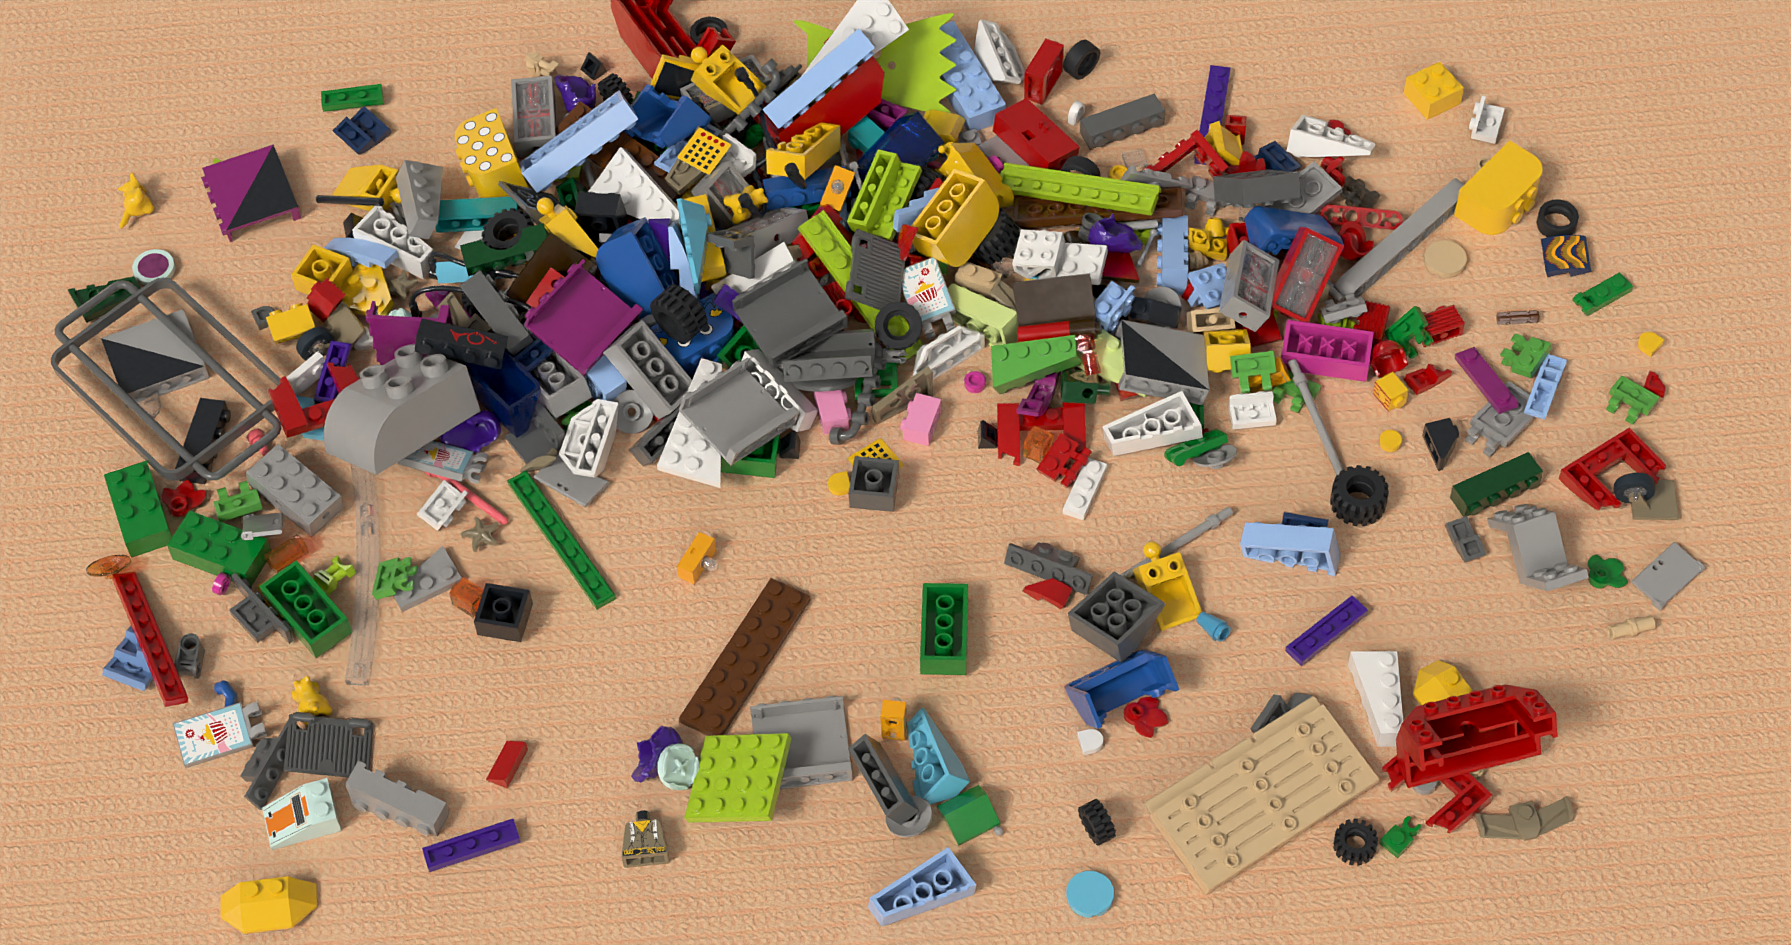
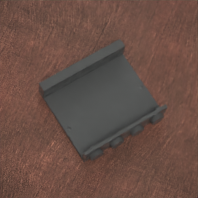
(789, 313)
(837, 357)

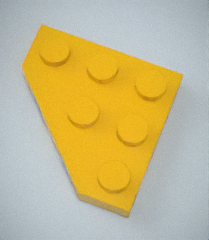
(366, 286)

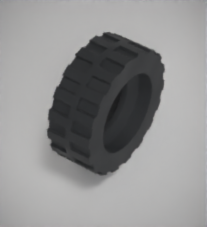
(906, 311)

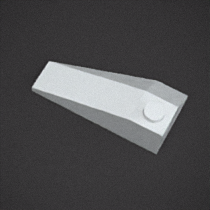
(1315, 139)

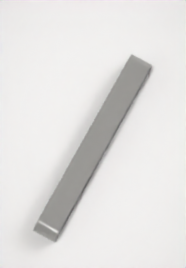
(1400, 241)

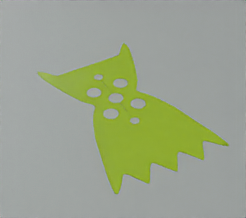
(918, 62)

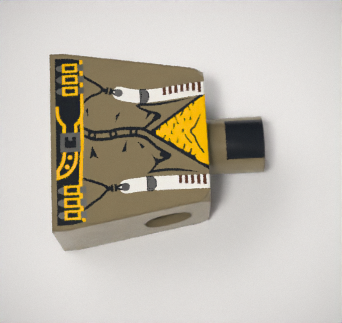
(643, 842)

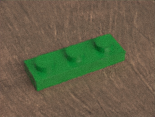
(352, 97)

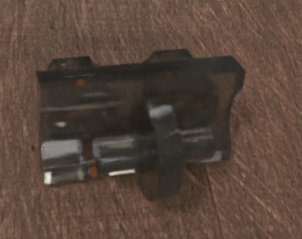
(1358, 195)

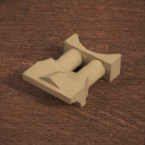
(538, 66)

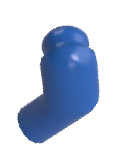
(228, 691)

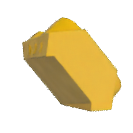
(945, 124)
(1224, 143)

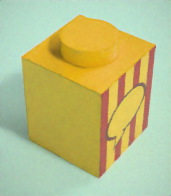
(1390, 392)

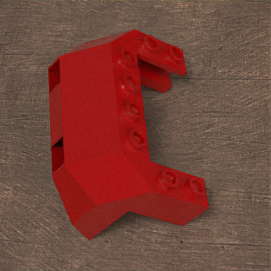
(653, 30)
(840, 106)
(1472, 733)

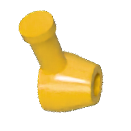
(1216, 227)

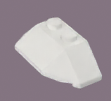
(997, 54)
(949, 350)
(590, 438)

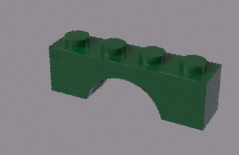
(482, 258)

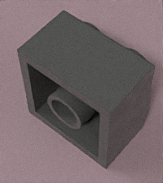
(873, 484)

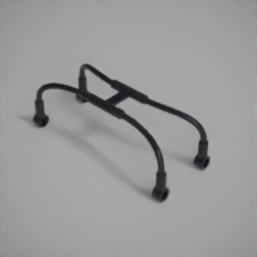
(791, 168)
(415, 312)

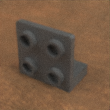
(737, 251)
(540, 438)

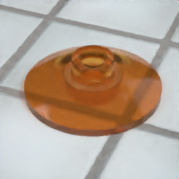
(108, 566)

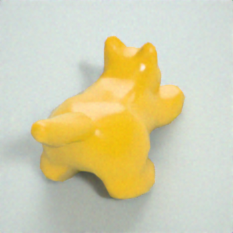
(135, 201)
(742, 214)
(309, 698)

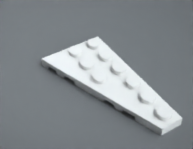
(874, 18)
(638, 190)
(686, 450)

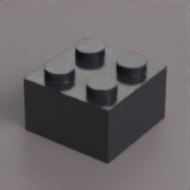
(600, 213)
(503, 612)

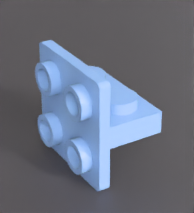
(1208, 286)
(1112, 305)

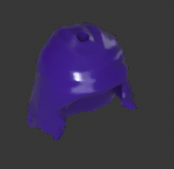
(574, 90)
(1114, 235)
(472, 436)
(650, 752)

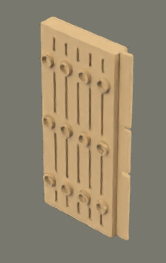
(1260, 794)

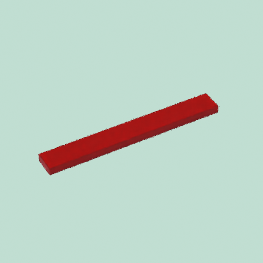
(150, 639)

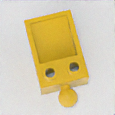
(721, 81)
(370, 181)
(562, 224)
(1169, 586)

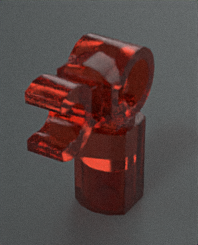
(1090, 360)

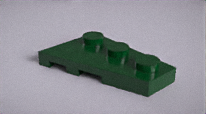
(83, 295)

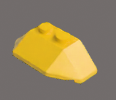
(1439, 682)
(268, 904)

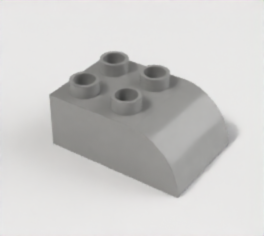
(398, 409)

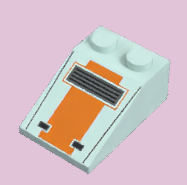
(302, 815)

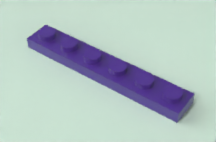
(1214, 99)

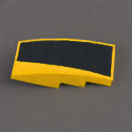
(673, 75)

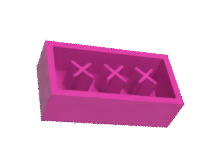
(1328, 350)

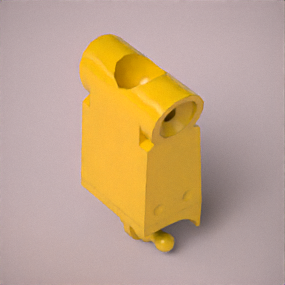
(971, 160)

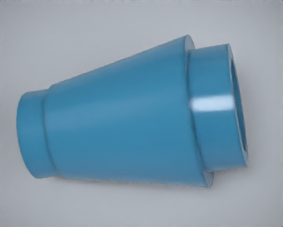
(1214, 627)

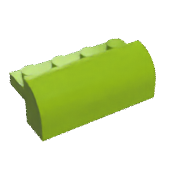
(884, 190)

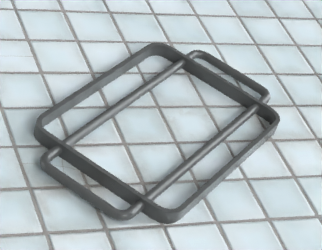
(141, 296)

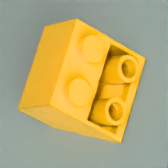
(290, 323)

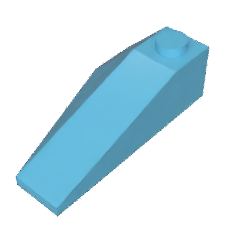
(694, 228)
(935, 764)

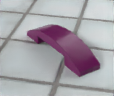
(1039, 396)

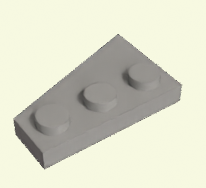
(432, 579)

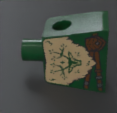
(1080, 388)

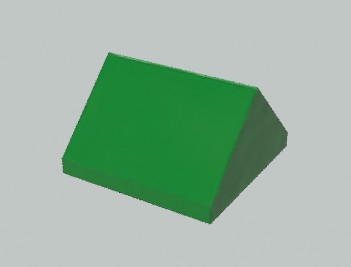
(736, 348)
(969, 814)

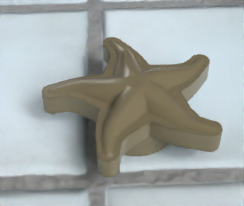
(401, 286)
(481, 534)

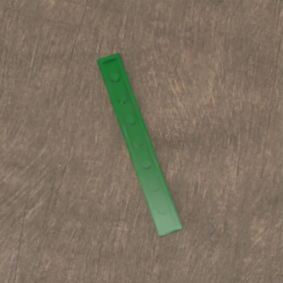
(561, 540)

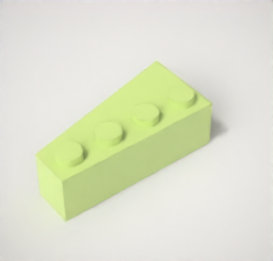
(984, 315)
(1109, 358)

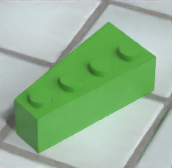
(1031, 360)

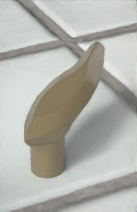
(541, 462)

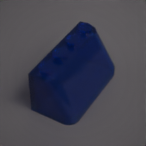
(908, 138)
(506, 393)

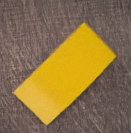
(1208, 246)

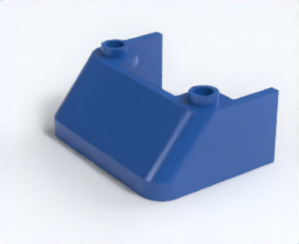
(1120, 683)

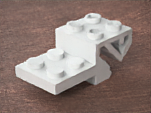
(1052, 257)

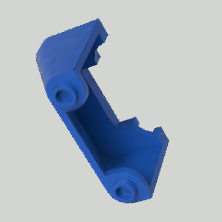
(664, 119)
(1276, 228)

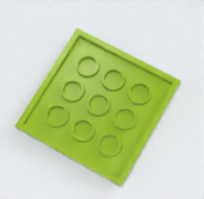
(738, 778)

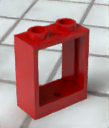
(1043, 71)

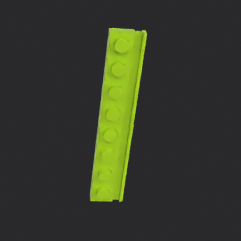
(1081, 189)
(837, 257)

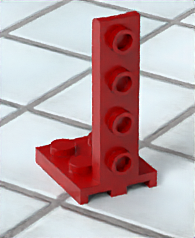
(1204, 154)

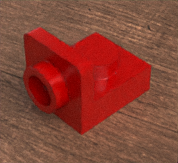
(1236, 125)

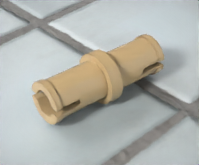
(1631, 627)

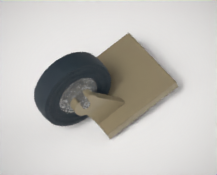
(339, 327)
(1646, 498)

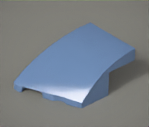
(129, 664)

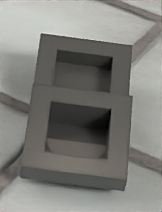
(1464, 539)

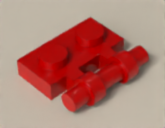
(1059, 456)

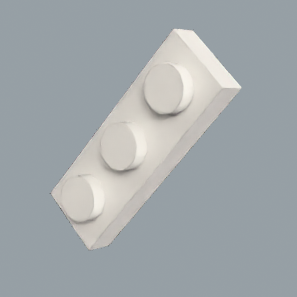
(1084, 489)

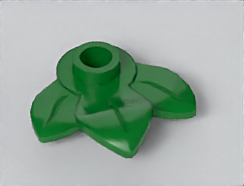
(753, 136)
(1606, 572)

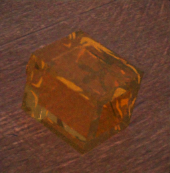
(1037, 444)
(466, 596)

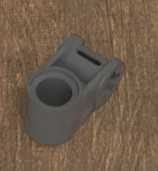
(190, 660)

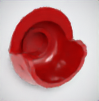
(1354, 241)
(1387, 357)

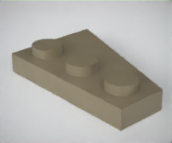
(683, 175)
(899, 399)

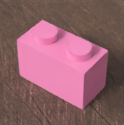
(832, 410)
(921, 419)

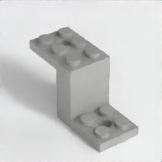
(1537, 547)

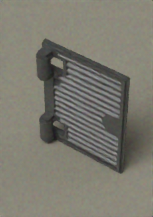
(875, 270)
(326, 745)

